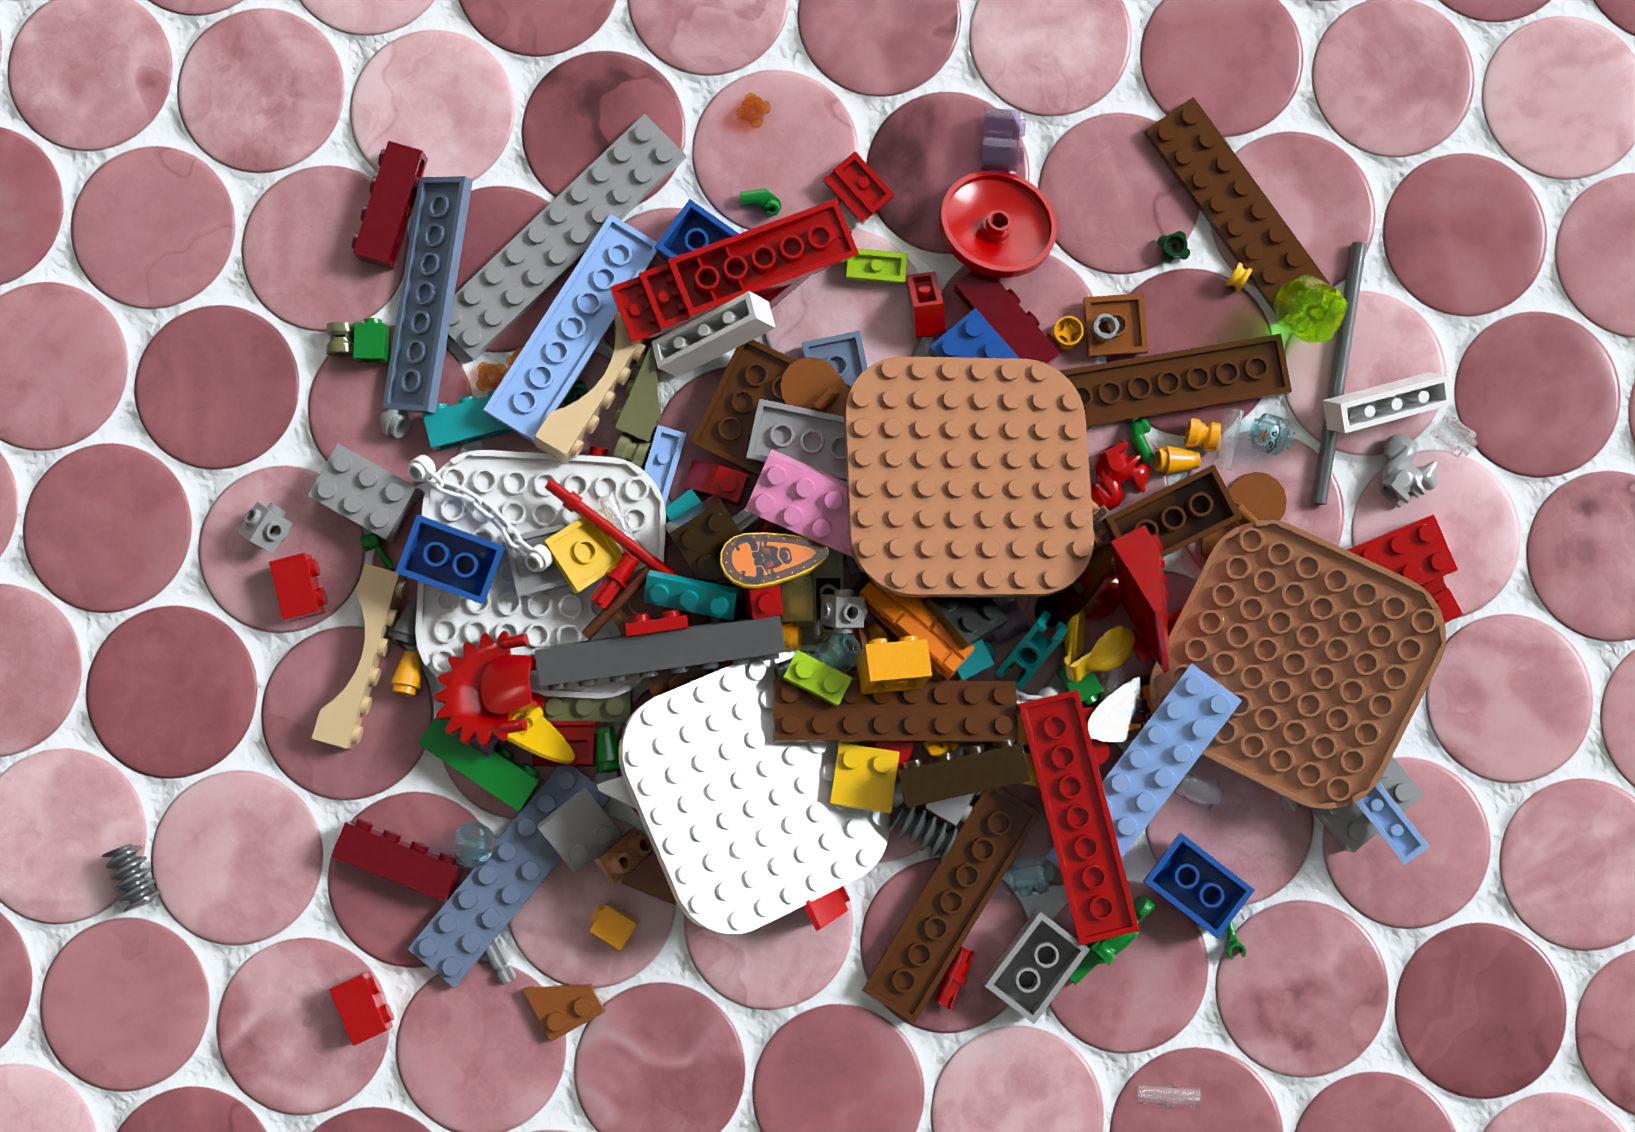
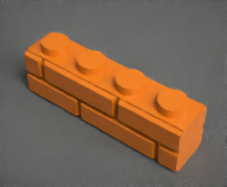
(912, 618)

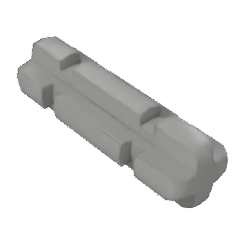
(498, 962)

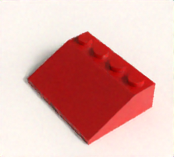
(1143, 589)

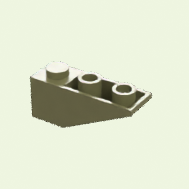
(643, 406)
(825, 581)

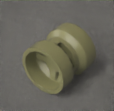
(341, 339)
(633, 452)

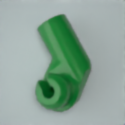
(762, 198)
(1138, 440)

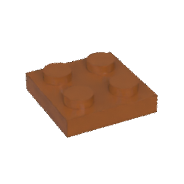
(1132, 331)

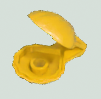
(1106, 655)

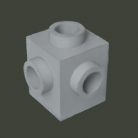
(265, 526)
(843, 610)

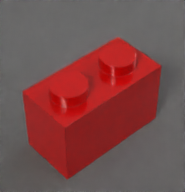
(298, 587)
(362, 1007)

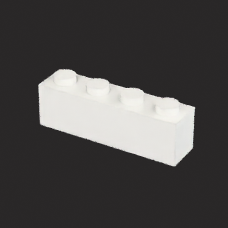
(713, 334)
(1387, 402)

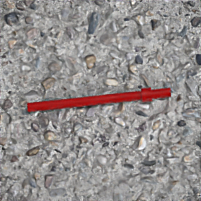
(573, 502)

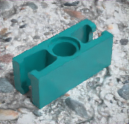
(1035, 641)

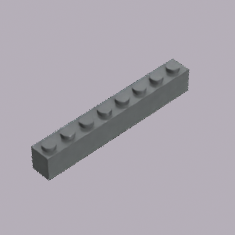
(658, 651)

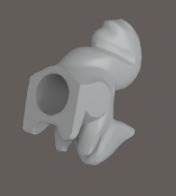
(1400, 475)

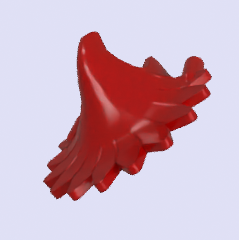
(488, 689)

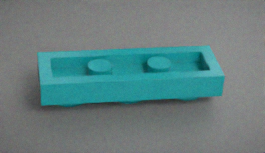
(691, 595)

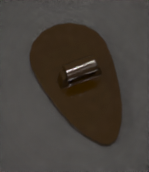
(1075, 596)

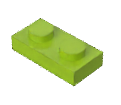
(878, 266)
(817, 678)

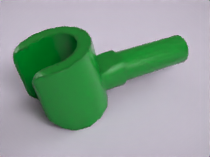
(373, 541)
(1232, 942)

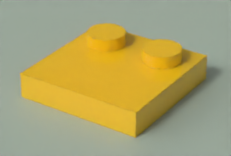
(583, 553)
(864, 778)

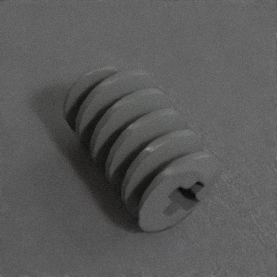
(924, 830)
(131, 876)

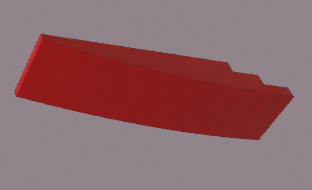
(721, 271)

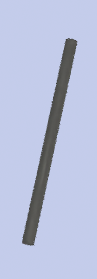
(1339, 370)

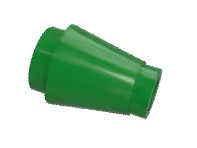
(606, 751)

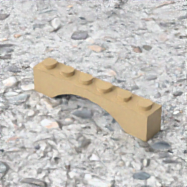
(566, 427)
(341, 718)

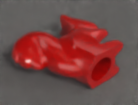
(1113, 469)

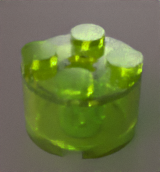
(1310, 309)

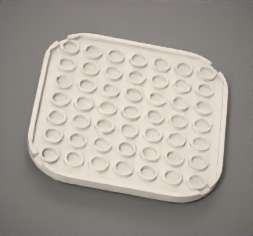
(516, 488)
(734, 814)

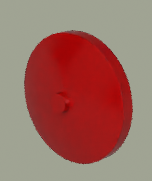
(997, 224)

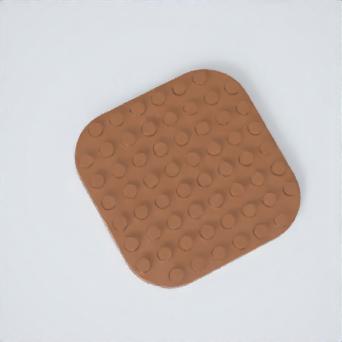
(967, 477)
(1317, 652)

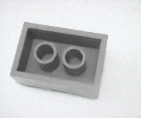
(365, 493)
(1350, 824)
(1035, 966)

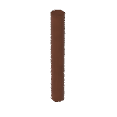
(616, 604)

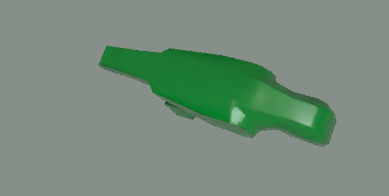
(1105, 950)

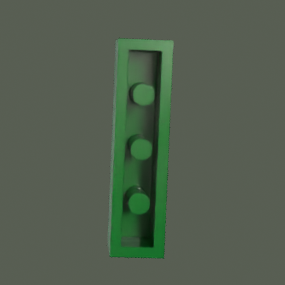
(496, 773)

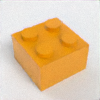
(894, 665)

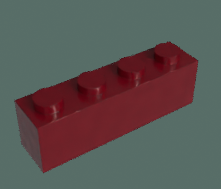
(390, 204)
(1007, 317)
(397, 860)

